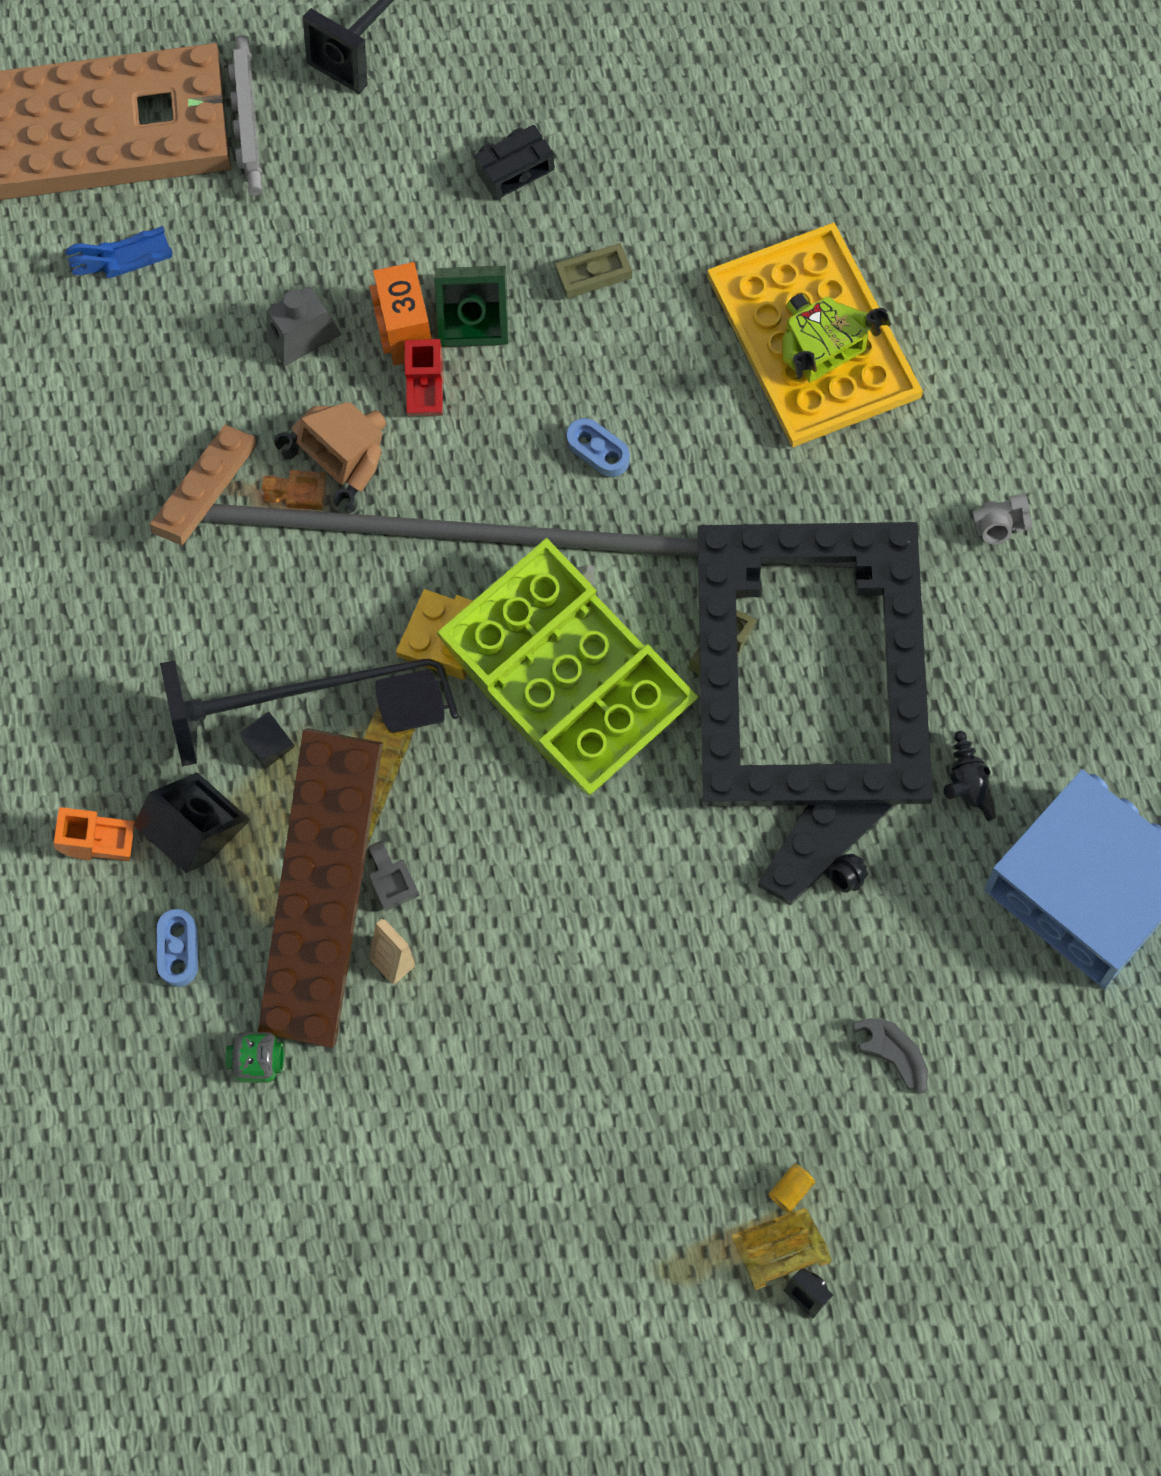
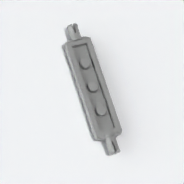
(243, 103)

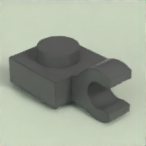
(391, 879)

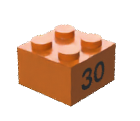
(399, 309)

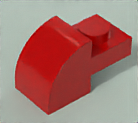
(424, 377)

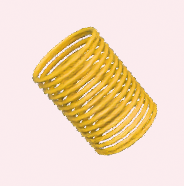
(783, 1184)

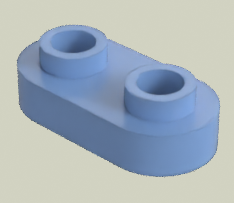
(599, 449)
(177, 949)

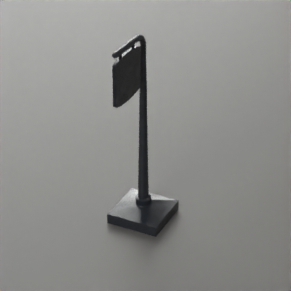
(340, 50)
(403, 700)

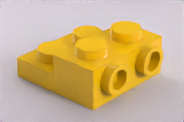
(421, 636)

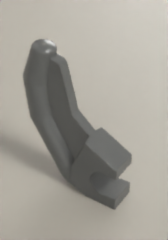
(896, 1047)

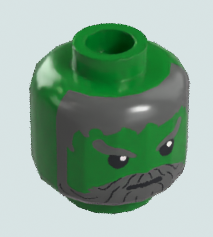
(255, 1057)

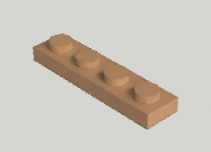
(203, 485)

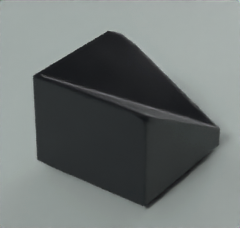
(266, 740)

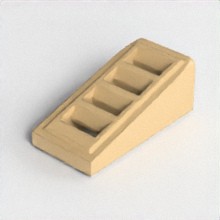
(390, 952)

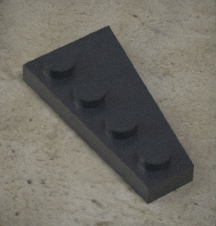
(814, 844)

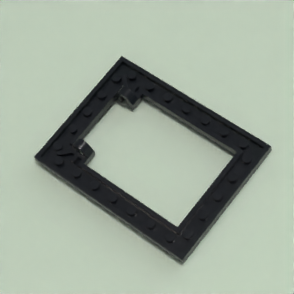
(730, 569)

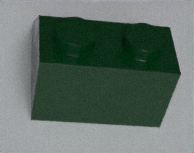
(471, 305)

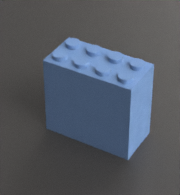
(1086, 878)

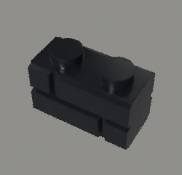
(514, 161)

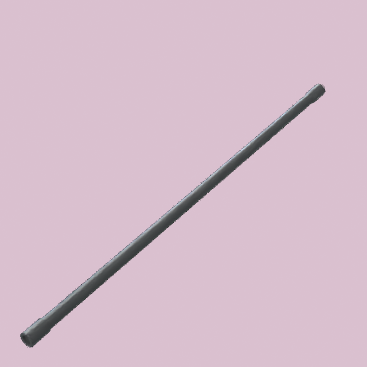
(461, 531)

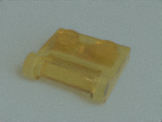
(777, 1239)

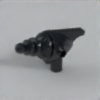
(970, 777)

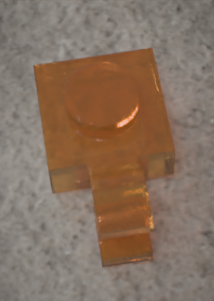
(301, 490)

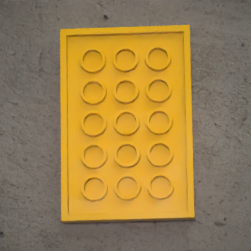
(755, 301)

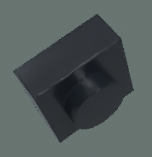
(808, 1291)

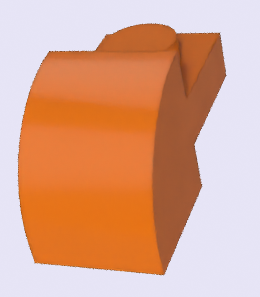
(86, 835)

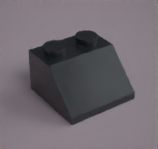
(189, 821)

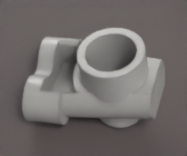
(997, 520)

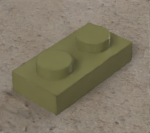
(593, 270)

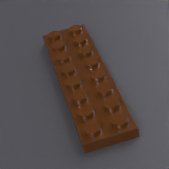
(320, 887)

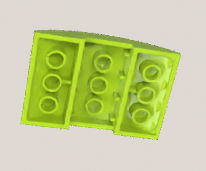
(565, 668)

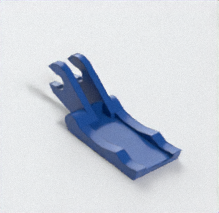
(120, 256)

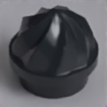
(848, 872)

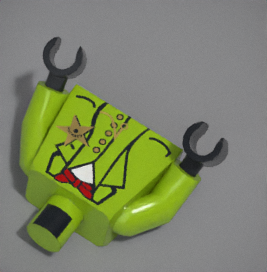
(826, 334)

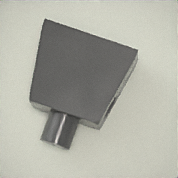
(298, 325)

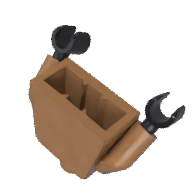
(341, 443)

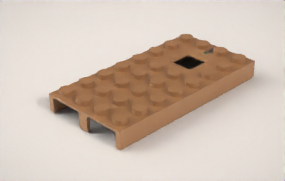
(81, 126)

